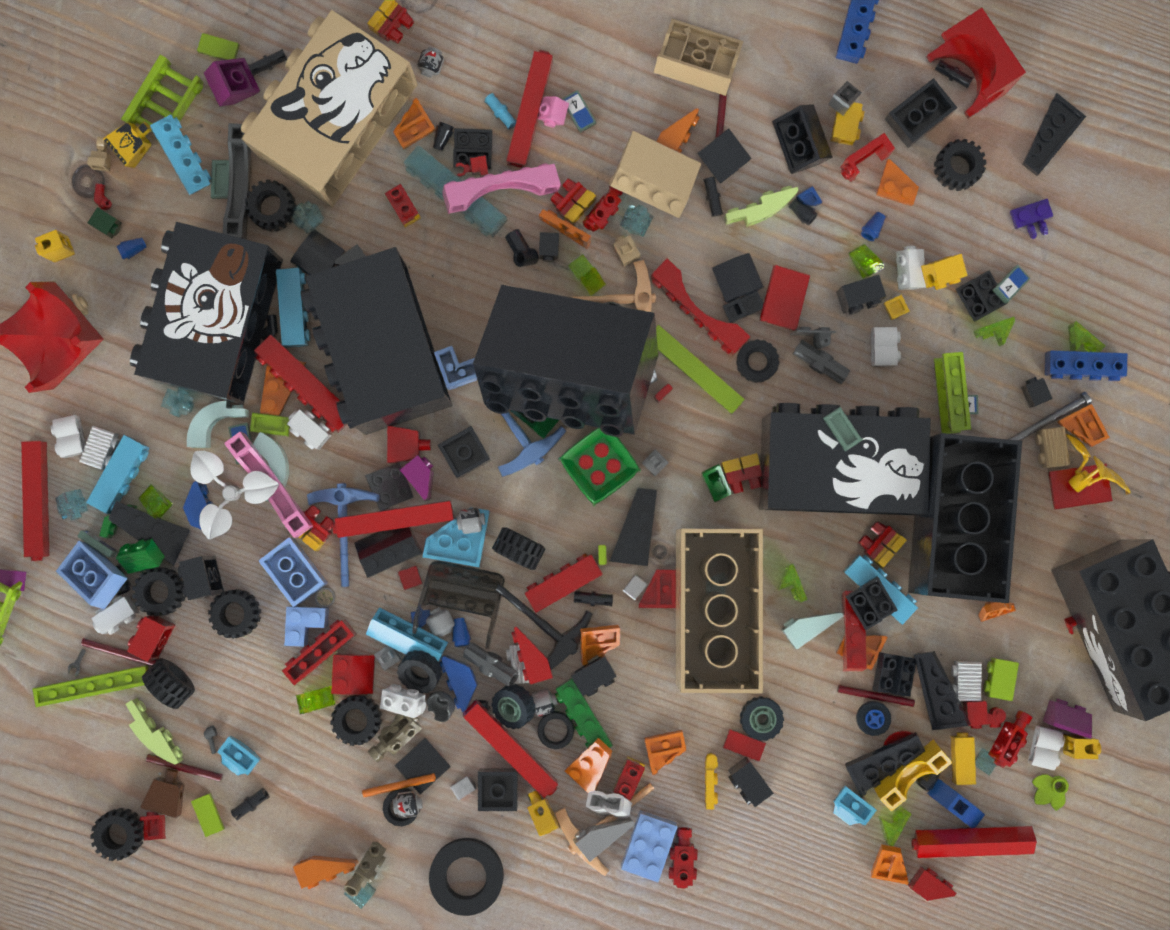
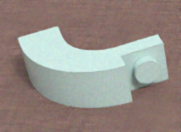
(202, 424)
(275, 456)

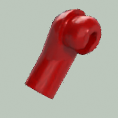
(100, 199)

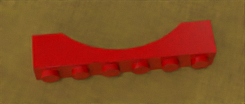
(729, 335)

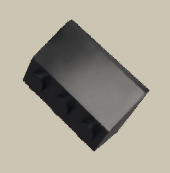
(802, 138)
(386, 550)

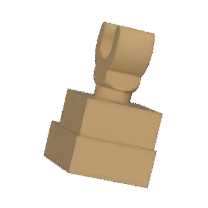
(100, 159)

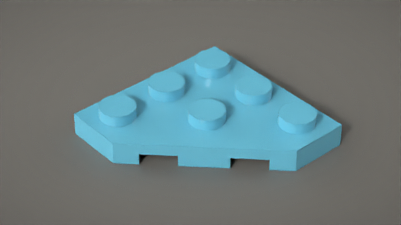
(456, 547)

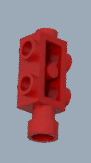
(602, 210)
(1010, 740)
(683, 865)

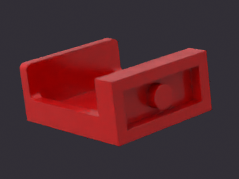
(881, 146)

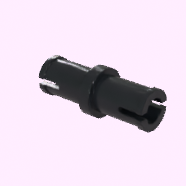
(267, 62)
(954, 73)
(713, 196)
(593, 598)
(250, 804)

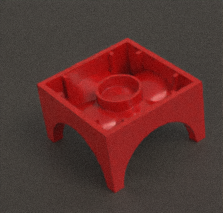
(985, 53)
(48, 336)

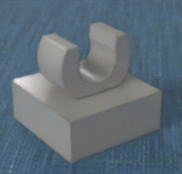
(655, 462)
(387, 657)

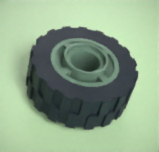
(513, 706)
(773, 721)

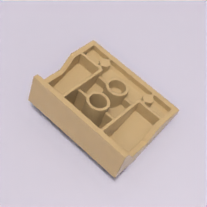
(698, 56)
(655, 174)

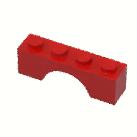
(855, 639)

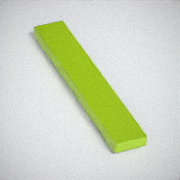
(697, 371)
(89, 686)

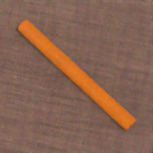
(398, 785)

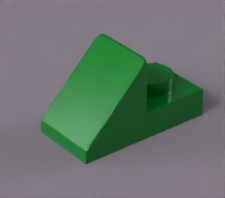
(716, 483)

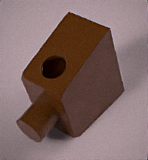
(165, 795)

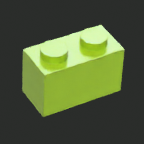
(1001, 679)

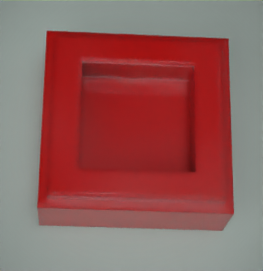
(663, 392)
(410, 577)

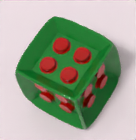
(599, 465)

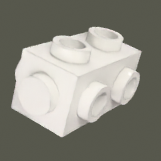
(909, 268)
(304, 425)
(110, 618)
(403, 701)

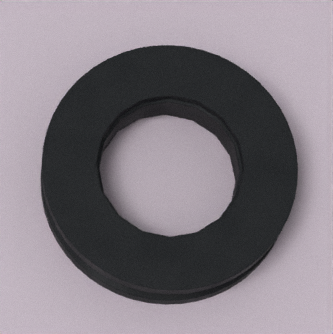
(458, 903)

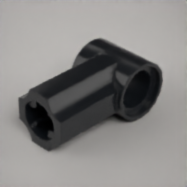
(522, 252)

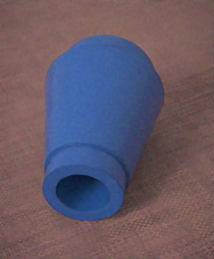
(872, 228)
(131, 247)
(460, 633)

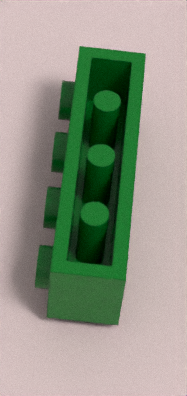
(582, 713)

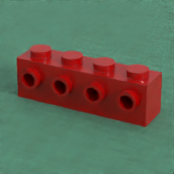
(319, 652)

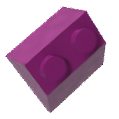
(231, 81)
(420, 475)
(1068, 718)

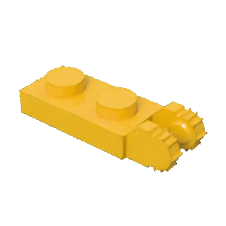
(710, 780)

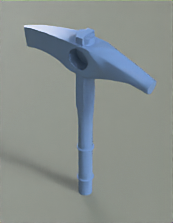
(532, 452)
(342, 496)

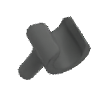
(77, 662)
(209, 733)

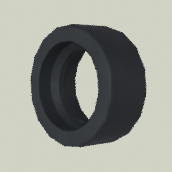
(559, 744)
(387, 811)

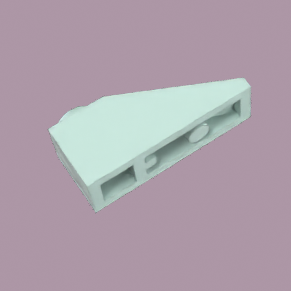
(806, 628)

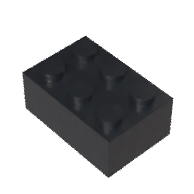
(920, 113)
(200, 577)

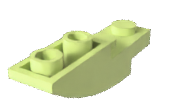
(769, 205)
(158, 740)

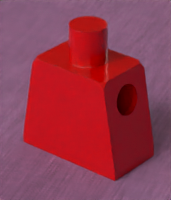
(404, 444)

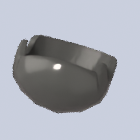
(441, 705)

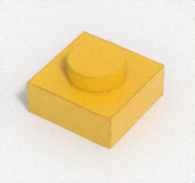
(896, 307)

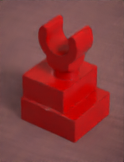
(477, 166)

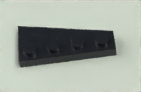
(1053, 132)
(142, 526)
(636, 533)
(940, 698)
(875, 766)

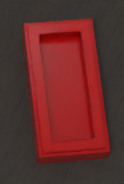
(744, 745)

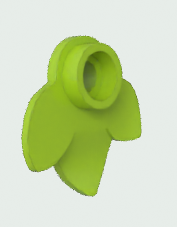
(1048, 793)

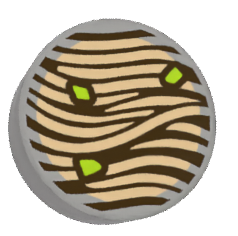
(325, 597)

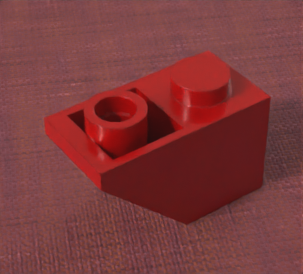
(929, 886)

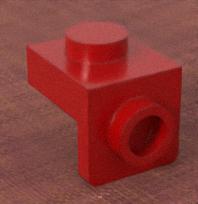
(153, 826)

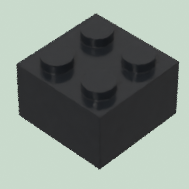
(860, 294)
(464, 452)
(594, 675)
(750, 781)
(497, 789)

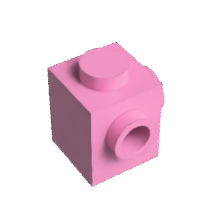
(553, 111)

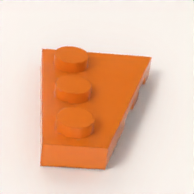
(565, 228)
(274, 394)

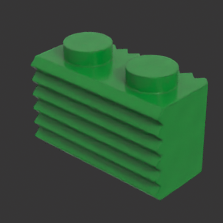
(139, 556)

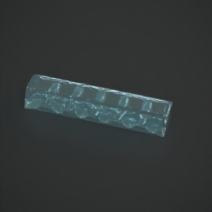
(436, 175)

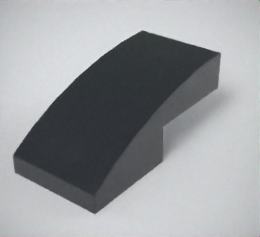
(743, 307)

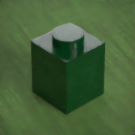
(105, 223)

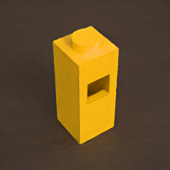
(963, 759)

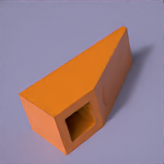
(679, 131)
(318, 868)

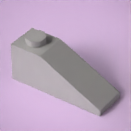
(599, 837)

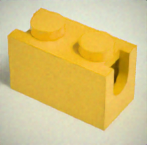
(845, 127)
(54, 246)
(944, 271)
(1081, 747)

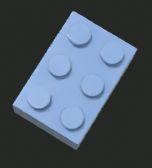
(293, 571)
(91, 575)
(649, 846)

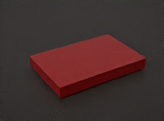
(784, 298)
(1066, 496)

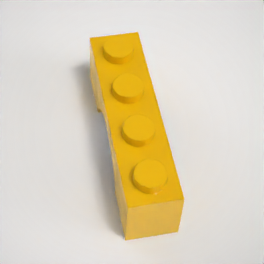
(894, 789)

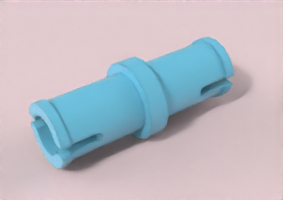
(500, 111)

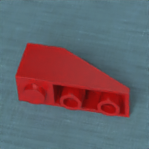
(535, 662)

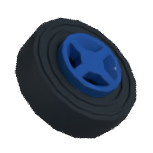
(878, 724)

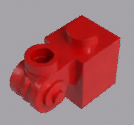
(978, 715)

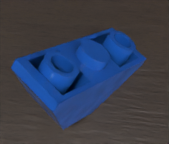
(195, 502)
(460, 680)
(956, 804)

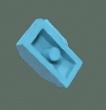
(238, 756)
(852, 807)

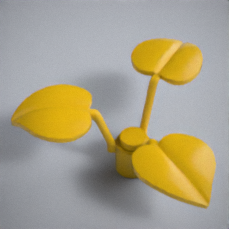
(1084, 479)

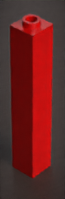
(529, 109)
(35, 500)
(393, 519)
(510, 749)
(974, 842)

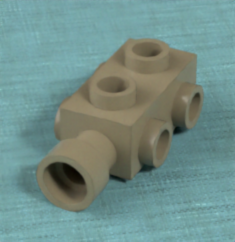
(395, 736)
(365, 870)

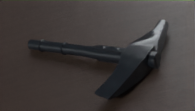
(565, 643)

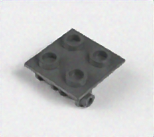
(821, 336)
(390, 486)

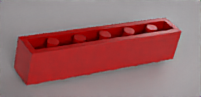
(301, 381)

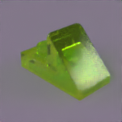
(865, 261)
(587, 275)
(1001, 330)
(1080, 335)
(154, 502)
(790, 578)
(315, 699)
(892, 830)

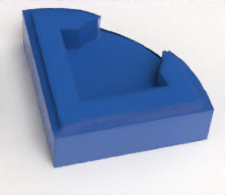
(809, 197)
(425, 614)

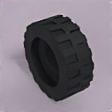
(772, 361)
(424, 661)

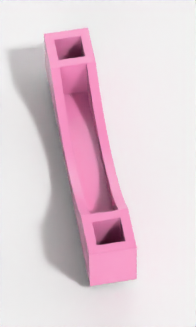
(538, 180)
(281, 500)

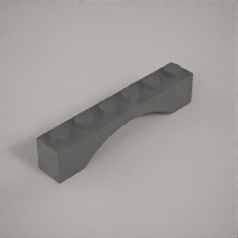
(236, 217)

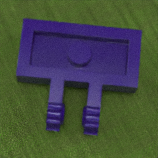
(1031, 214)

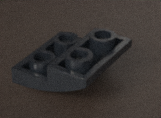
(471, 144)
(724, 155)
(316, 253)
(737, 277)
(979, 296)
(871, 603)
(894, 674)
(422, 761)

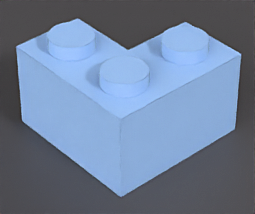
(453, 372)
(298, 623)

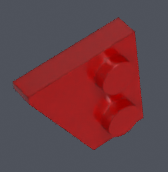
(661, 590)

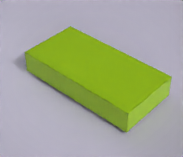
(217, 47)
(269, 424)
(602, 555)
(207, 815)

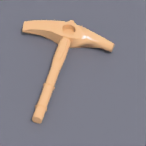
(642, 298)
(570, 829)

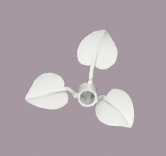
(214, 519)

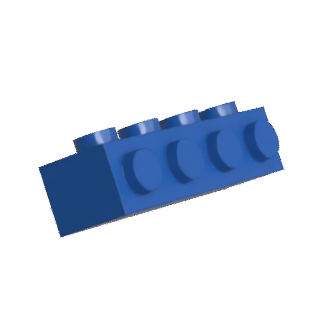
(856, 30)
(1086, 364)

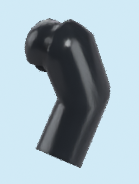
(271, 329)

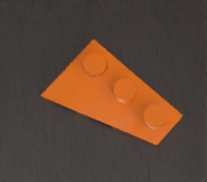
(590, 765)

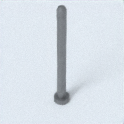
(1084, 399)

